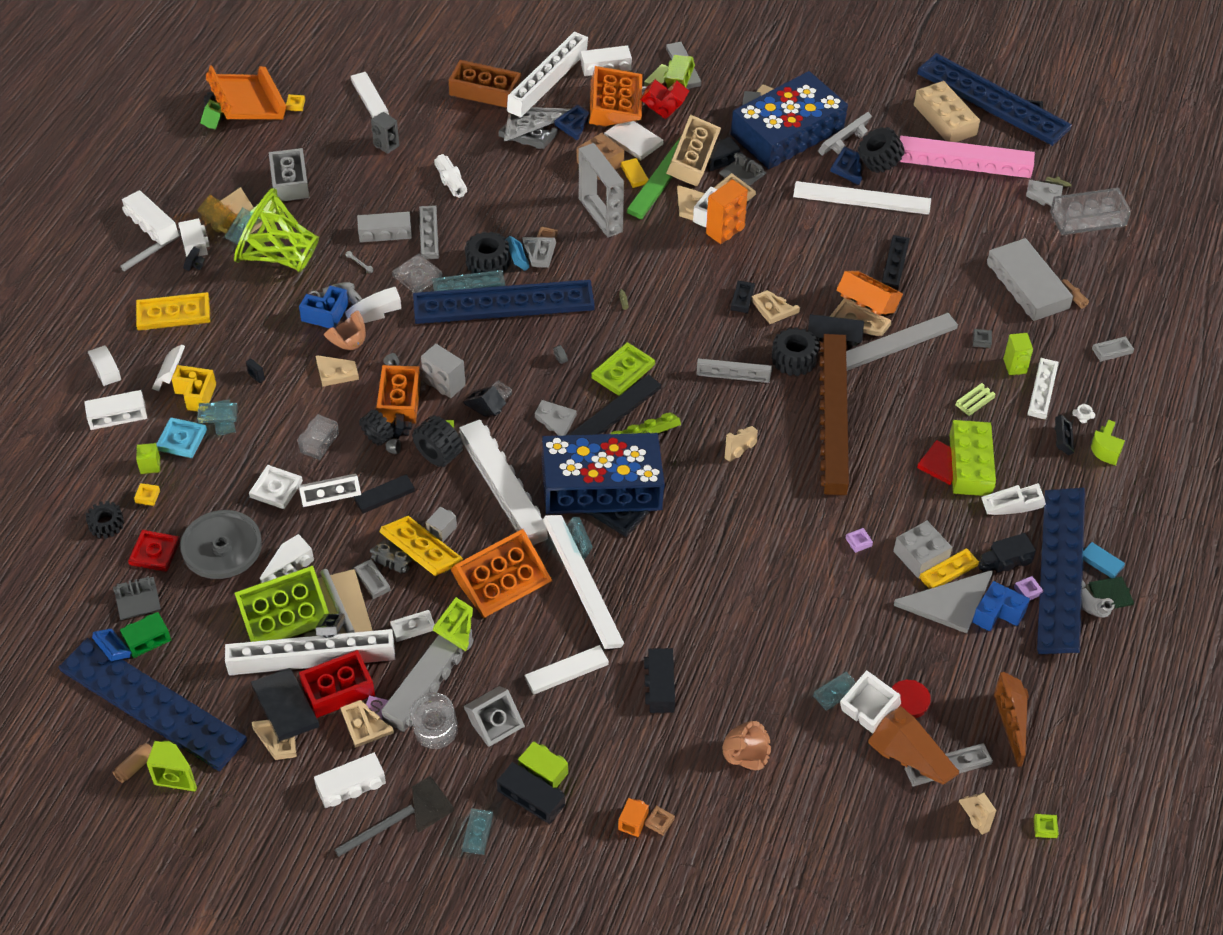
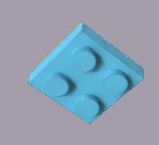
(181, 437)

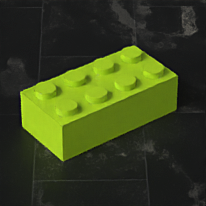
(972, 458)

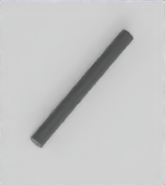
(374, 830)

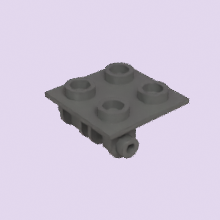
(744, 169)
(390, 555)
(137, 598)

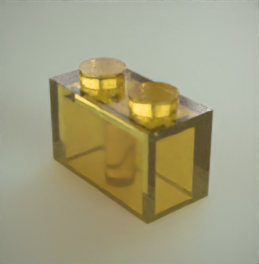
(216, 213)

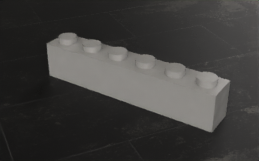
(423, 679)

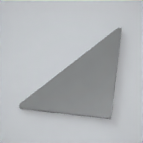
(531, 120)
(949, 603)

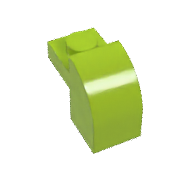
(1106, 446)

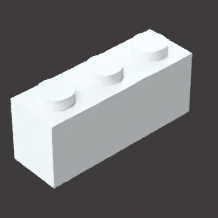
(613, 58)
(115, 409)
(329, 490)
(350, 780)

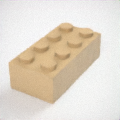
(946, 112)
(693, 150)

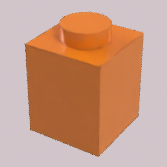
(633, 817)

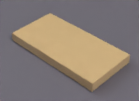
(352, 600)

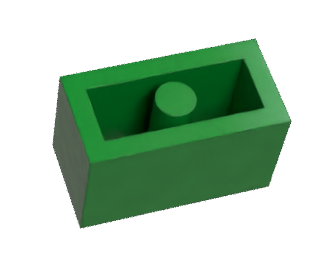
(145, 634)

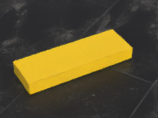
(949, 569)

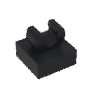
(194, 260)
(400, 426)

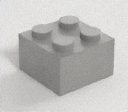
(443, 370)
(922, 548)

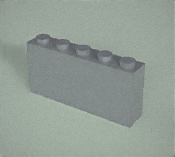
(1029, 279)

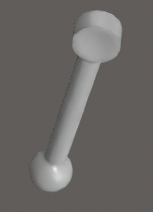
(369, 269)

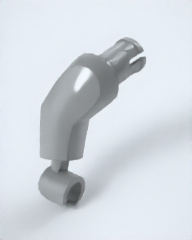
(352, 295)
(1096, 606)

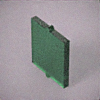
(1114, 589)

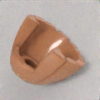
(348, 334)
(747, 745)

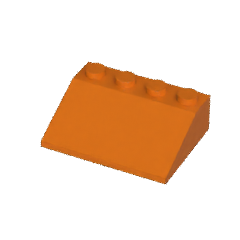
(615, 97)
(501, 573)

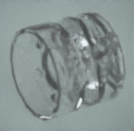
(434, 720)

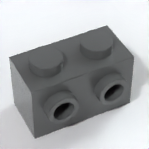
(385, 132)

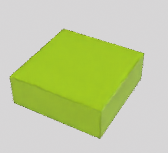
(1046, 826)

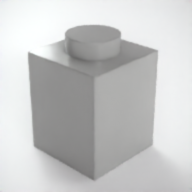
(441, 523)

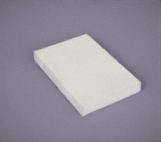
(634, 139)

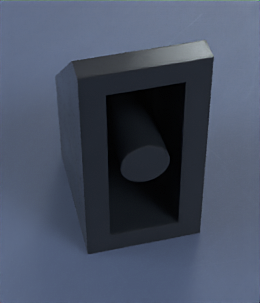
(723, 153)
(485, 401)

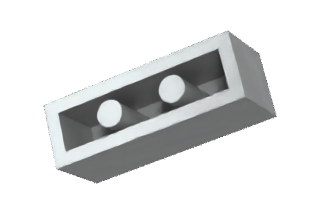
(384, 227)

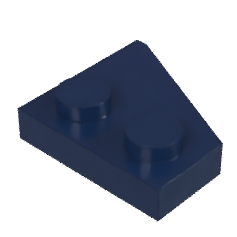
(573, 121)
(848, 165)

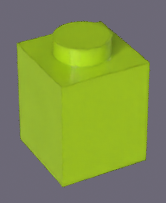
(148, 458)

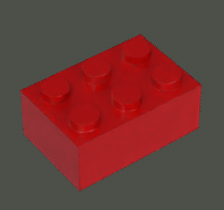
(336, 683)

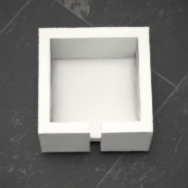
(870, 701)

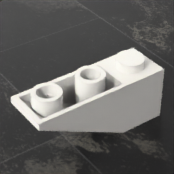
(288, 559)

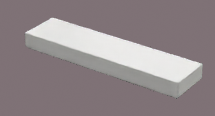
(368, 94)
(1042, 388)
(566, 669)

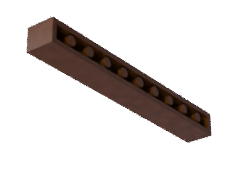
(834, 416)

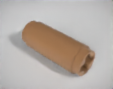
(132, 763)

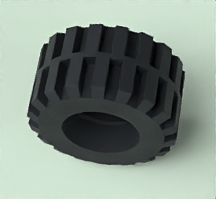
(881, 149)
(487, 252)
(805, 353)
(437, 441)

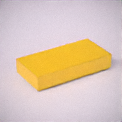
(634, 172)

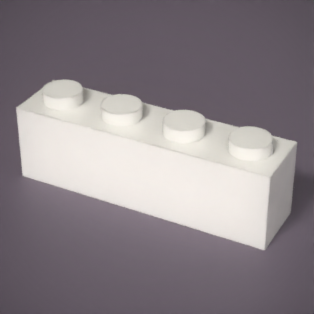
(149, 217)

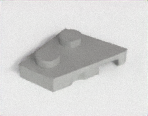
(1043, 192)
(539, 250)
(555, 417)

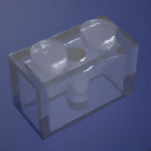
(318, 437)

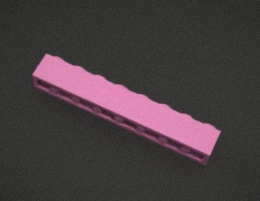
(967, 157)

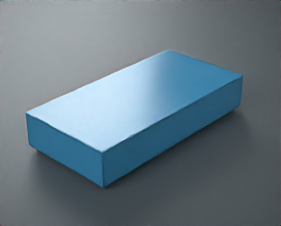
(517, 253)
(1102, 560)

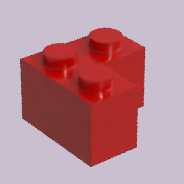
(664, 100)

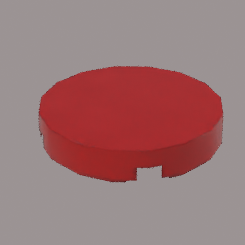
(914, 697)

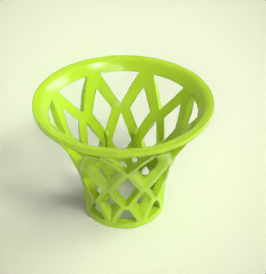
(290, 253)

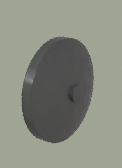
(221, 544)

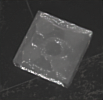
(416, 273)

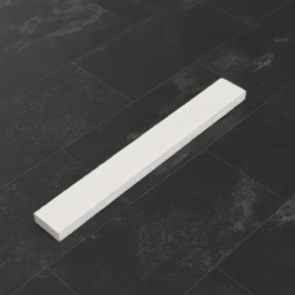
(862, 197)
(583, 582)

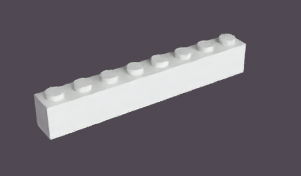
(546, 74)
(502, 481)
(307, 651)

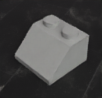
(494, 715)

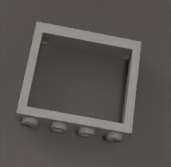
(594, 164)

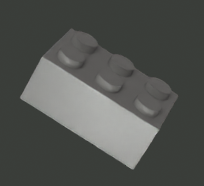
(289, 174)

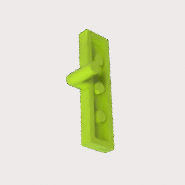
(657, 425)

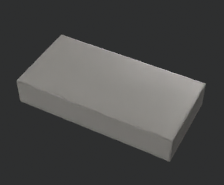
(1113, 349)
(372, 579)

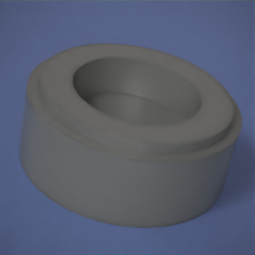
(560, 354)

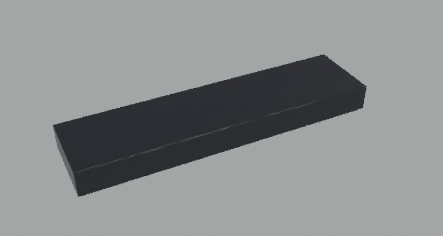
(895, 261)

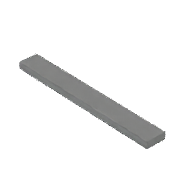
(900, 340)

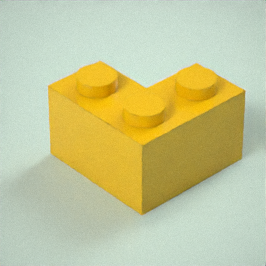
(195, 385)

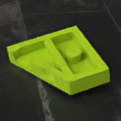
(455, 624)

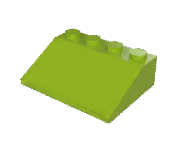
(283, 606)

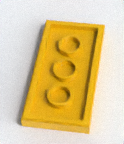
(172, 311)
(421, 545)

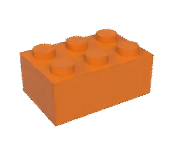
(726, 211)
(869, 292)
(399, 392)

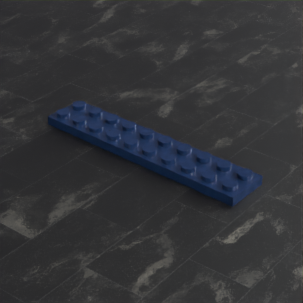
(995, 99)
(503, 301)
(1061, 572)
(154, 705)

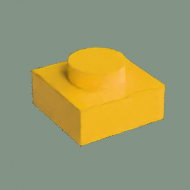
(295, 102)
(147, 494)

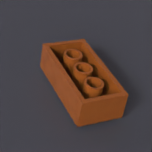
(483, 83)

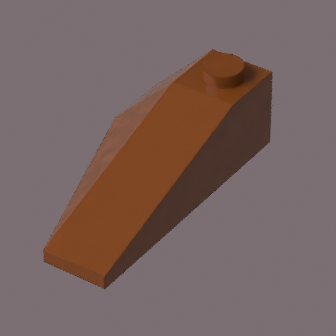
(1012, 706)
(908, 742)

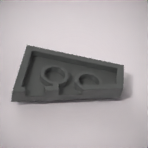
(538, 138)

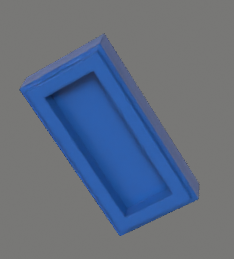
(111, 644)

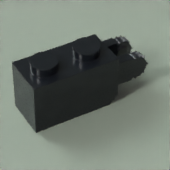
(1008, 554)

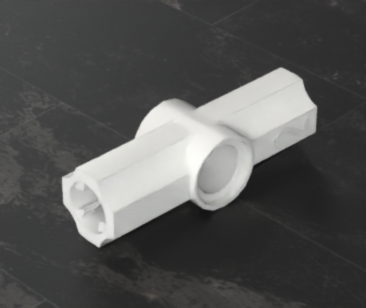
(450, 175)

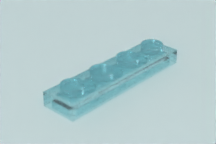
(469, 281)

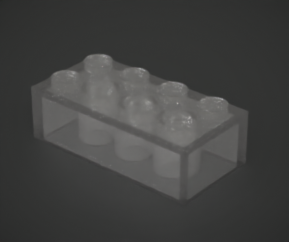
(1090, 211)

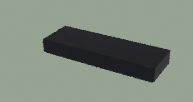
(384, 493)

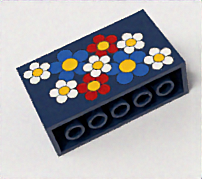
(788, 119)
(602, 473)

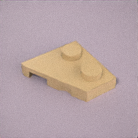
(687, 200)

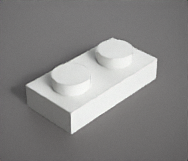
(412, 625)

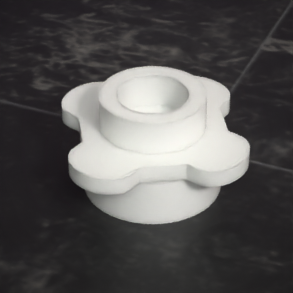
(1084, 413)

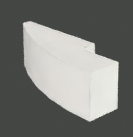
(376, 305)
(104, 365)
(1014, 500)

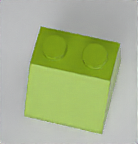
(170, 767)

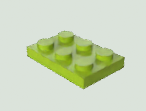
(623, 369)

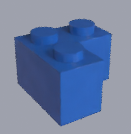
(325, 310)
(1000, 603)

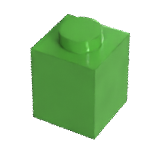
(212, 115)

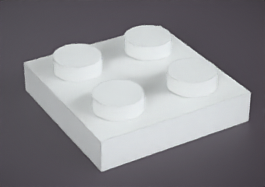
(275, 487)

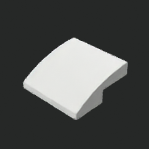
(168, 367)

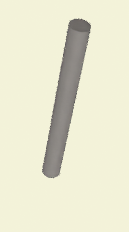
(145, 254)
(336, 599)

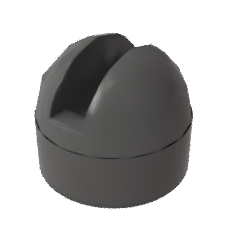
(391, 360)
(393, 446)

